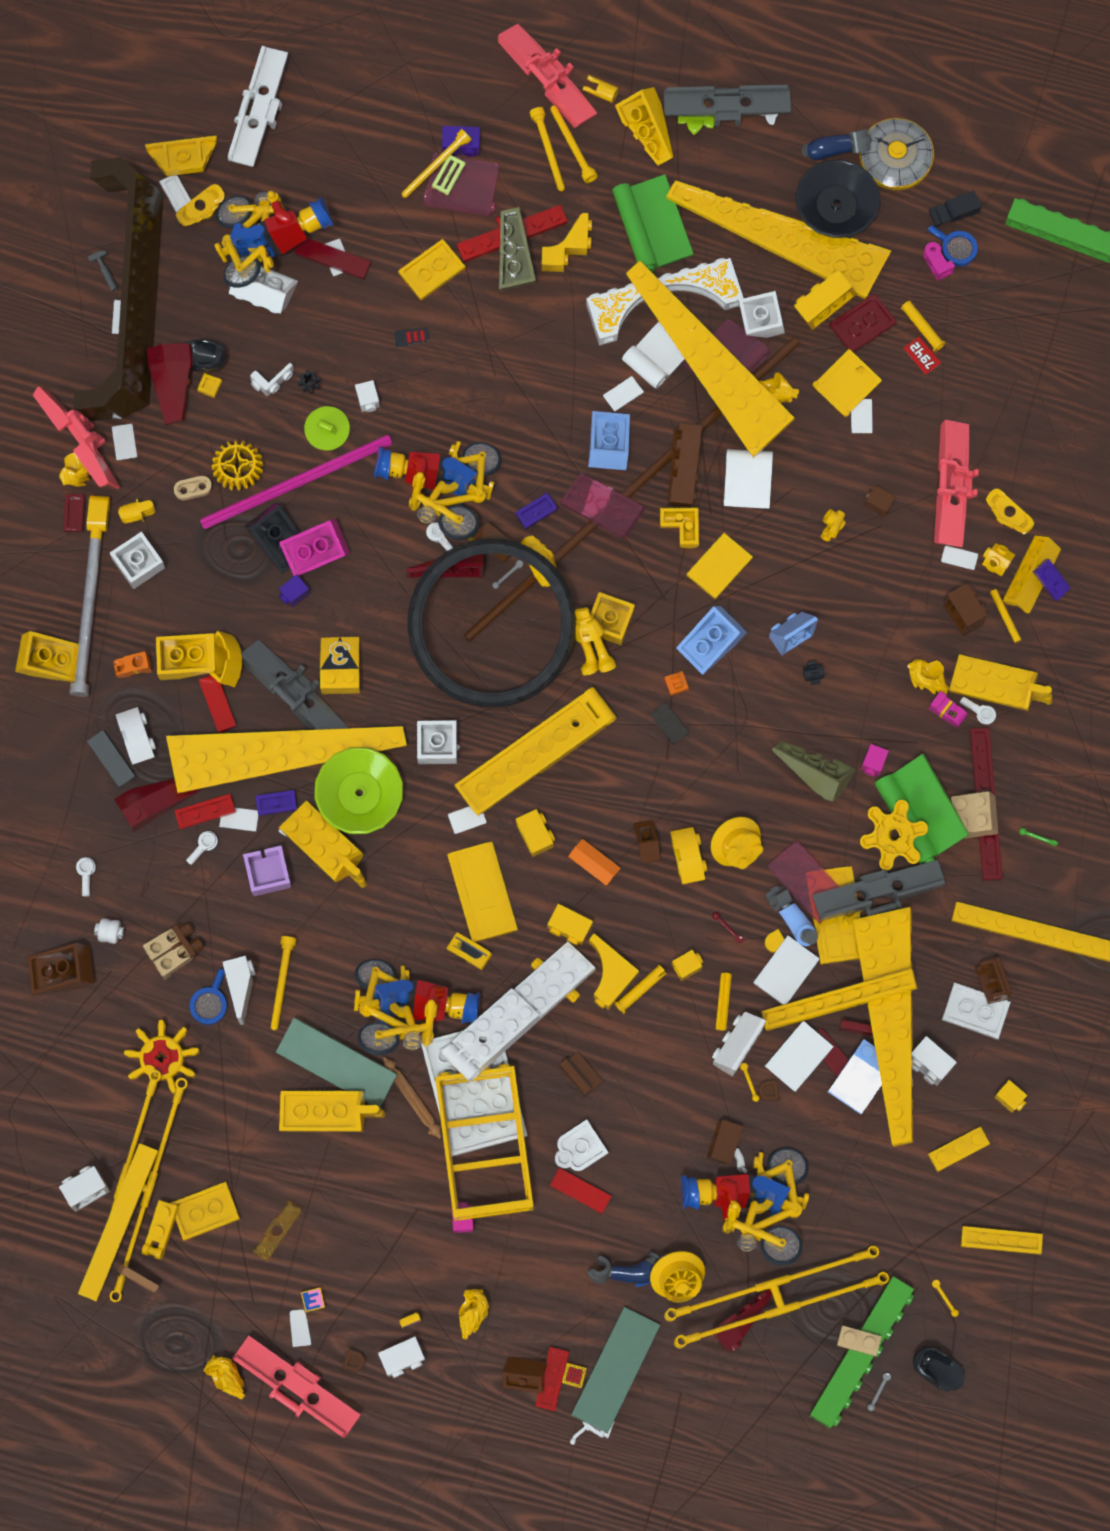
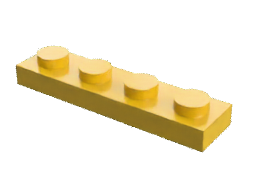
(1001, 1240)

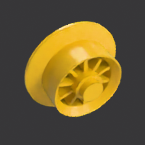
(678, 1276)

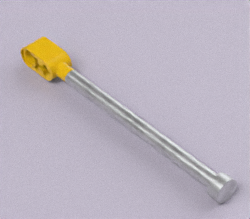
(96, 523)

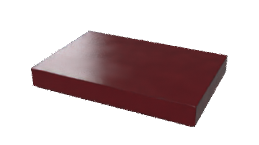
(863, 323)

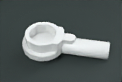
(435, 534)
(985, 714)
(206, 841)
(85, 868)

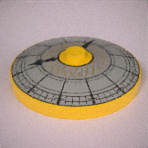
(898, 154)

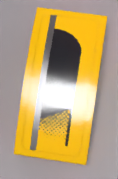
(469, 951)

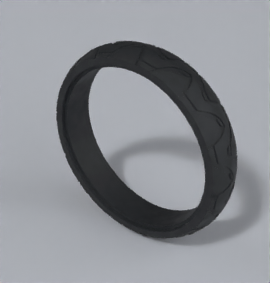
(437, 676)

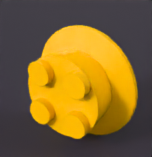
(737, 842)

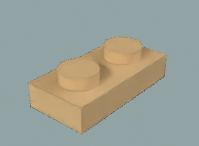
(859, 1341)

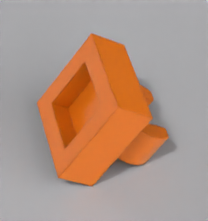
(676, 683)

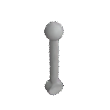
(519, 564)
(886, 1377)

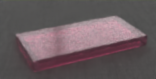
(602, 505)
(802, 876)

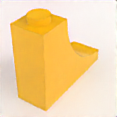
(616, 973)

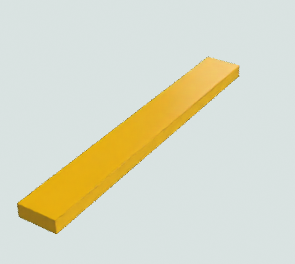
(839, 999)
(118, 1222)

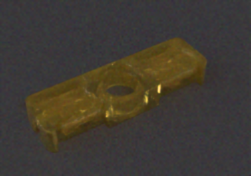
(285, 1220)

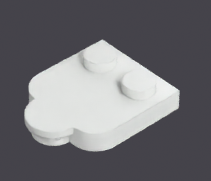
(579, 1148)

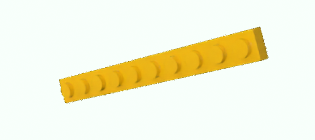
(1031, 931)

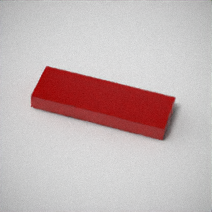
(217, 704)
(205, 811)
(580, 1191)
(553, 1378)

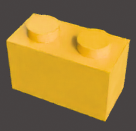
(535, 833)
(570, 925)

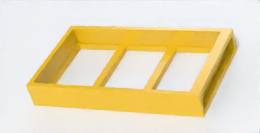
(492, 1209)

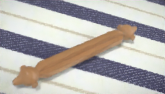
(414, 1100)

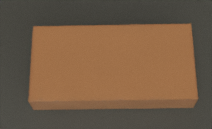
(137, 1278)

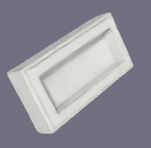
(175, 192)

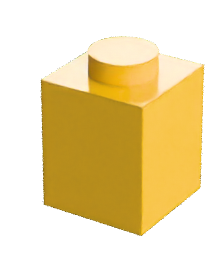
(687, 965)
(1011, 1097)

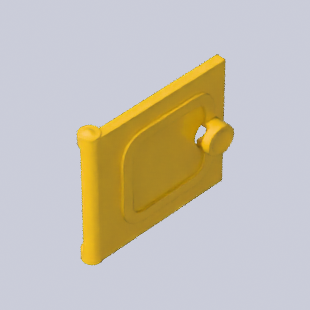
(847, 382)

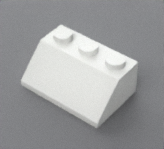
(268, 290)
(738, 1043)

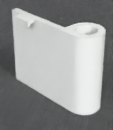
(654, 357)
(748, 479)

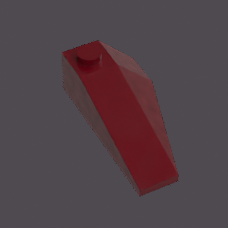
(170, 371)
(467, 568)
(150, 801)
(731, 1338)

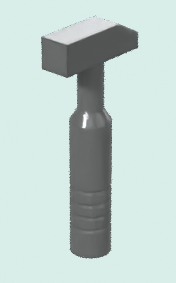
(104, 269)

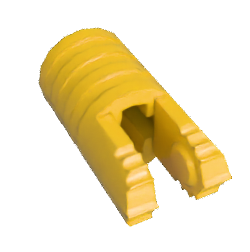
(604, 90)

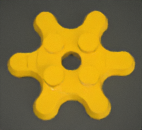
(882, 838)

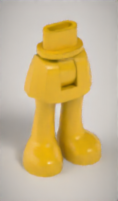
(589, 630)

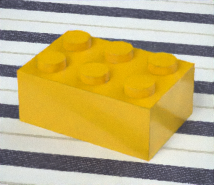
(825, 299)

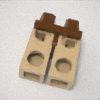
(172, 950)

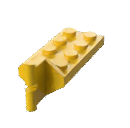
(998, 683)
(324, 844)
(325, 1111)

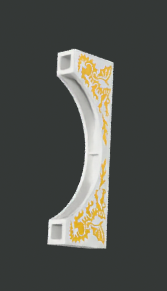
(711, 280)

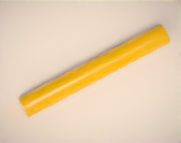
(1005, 615)

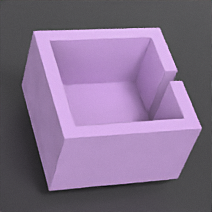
(267, 873)

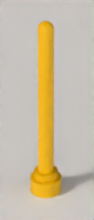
(537, 115)
(461, 139)
(588, 173)
(287, 945)

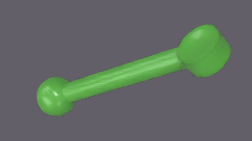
(1022, 831)

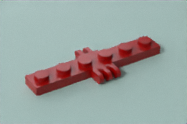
(490, 241)

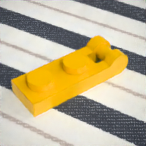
(160, 1229)

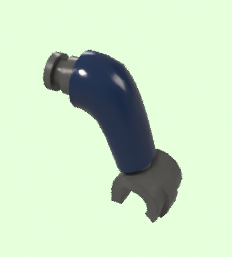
(833, 145)
(629, 1274)

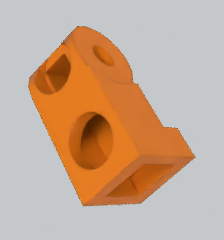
(133, 665)

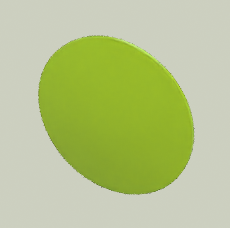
(327, 428)

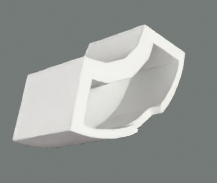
(135, 735)

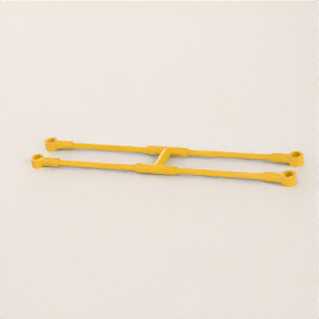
(148, 1189)
(781, 1307)

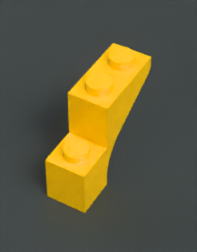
(574, 244)

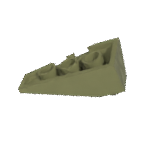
(821, 775)

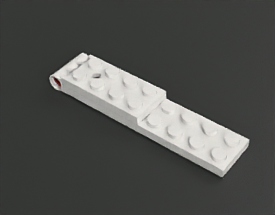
(517, 1011)

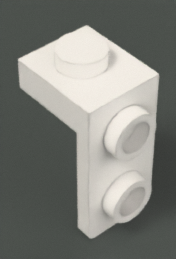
(260, 383)

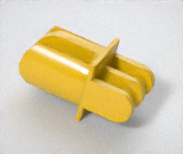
(136, 511)

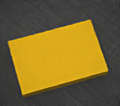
(431, 269)
(719, 566)
(205, 1211)

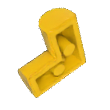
(686, 520)

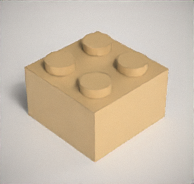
(977, 813)

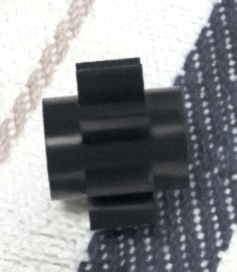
(308, 376)
(813, 672)

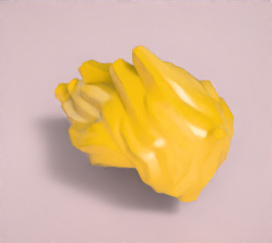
(780, 388)
(74, 471)
(928, 675)
(472, 1311)
(225, 1376)

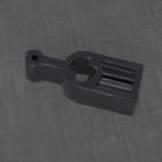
(956, 209)

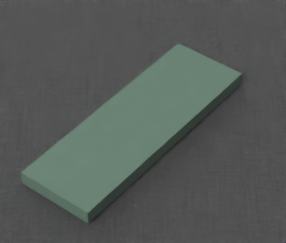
(336, 1062)
(615, 1370)

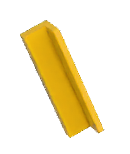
(1025, 584)

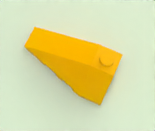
(646, 120)

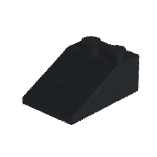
(270, 529)

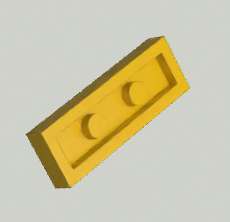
(958, 1149)

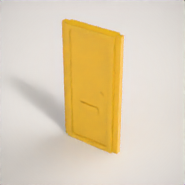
(482, 892)
(835, 939)

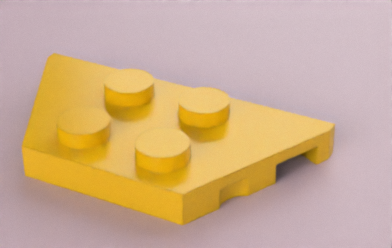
(182, 155)

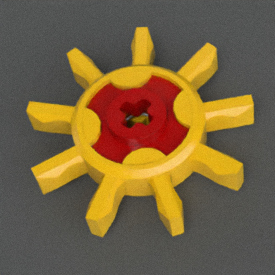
(169, 1048)

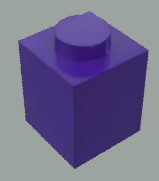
(293, 591)

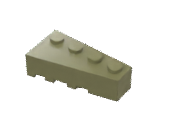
(515, 258)

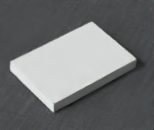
(786, 970)
(970, 1011)
(799, 1056)

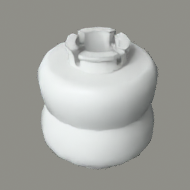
(109, 931)

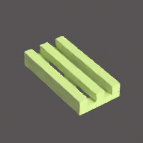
(441, 188)

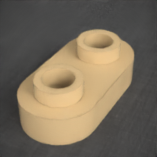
(192, 486)

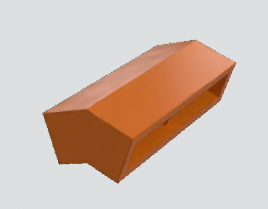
(594, 862)

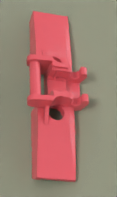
(549, 71)
(79, 426)
(950, 517)
(300, 1381)

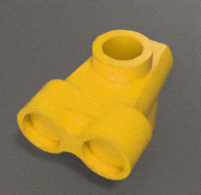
(834, 524)

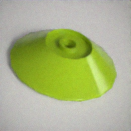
(355, 771)

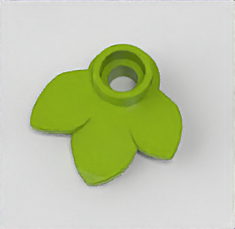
(695, 123)

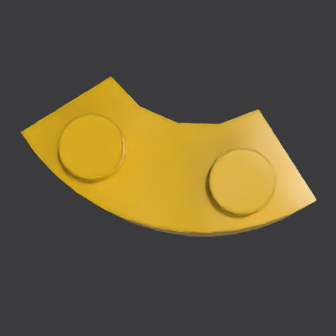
(227, 659)
(688, 855)

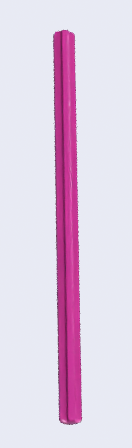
(295, 482)

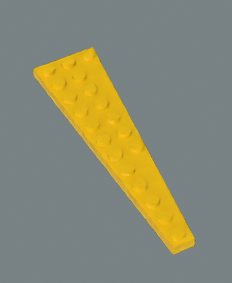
(787, 237)
(739, 396)
(234, 757)
(885, 950)

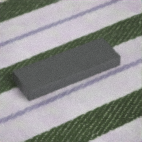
(111, 759)

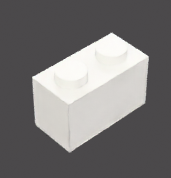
(402, 1357)

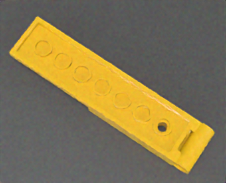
(535, 751)

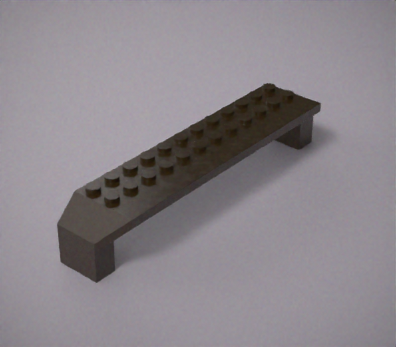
(130, 383)

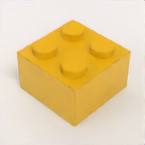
(613, 616)

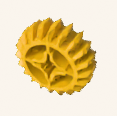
(245, 465)

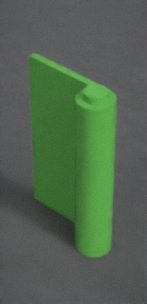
(652, 223)
(927, 803)

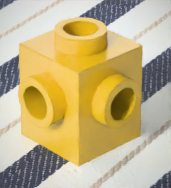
(997, 559)

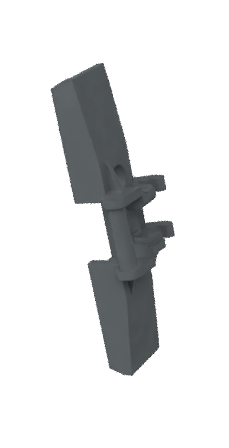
(725, 103)
(292, 688)
(914, 880)

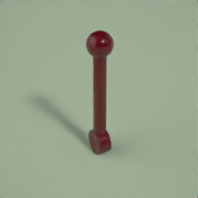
(739, 939)

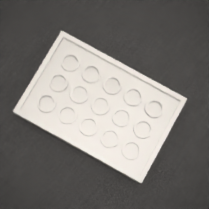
(472, 1101)

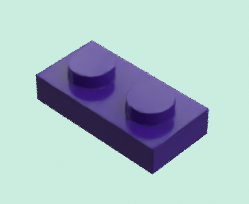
(536, 511)
(1051, 579)
(276, 803)

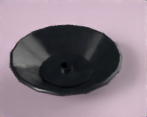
(840, 183)

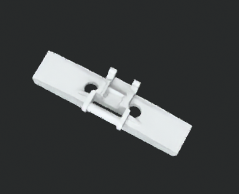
(266, 74)

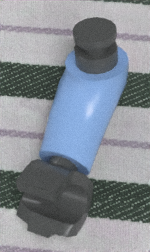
(795, 919)

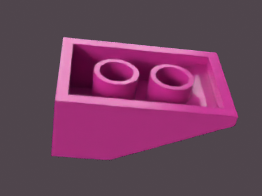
(315, 547)

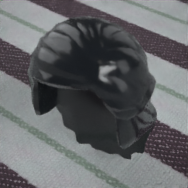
(207, 355)
(938, 1368)

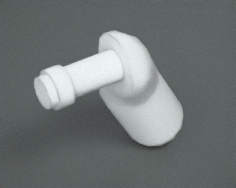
(740, 1161)

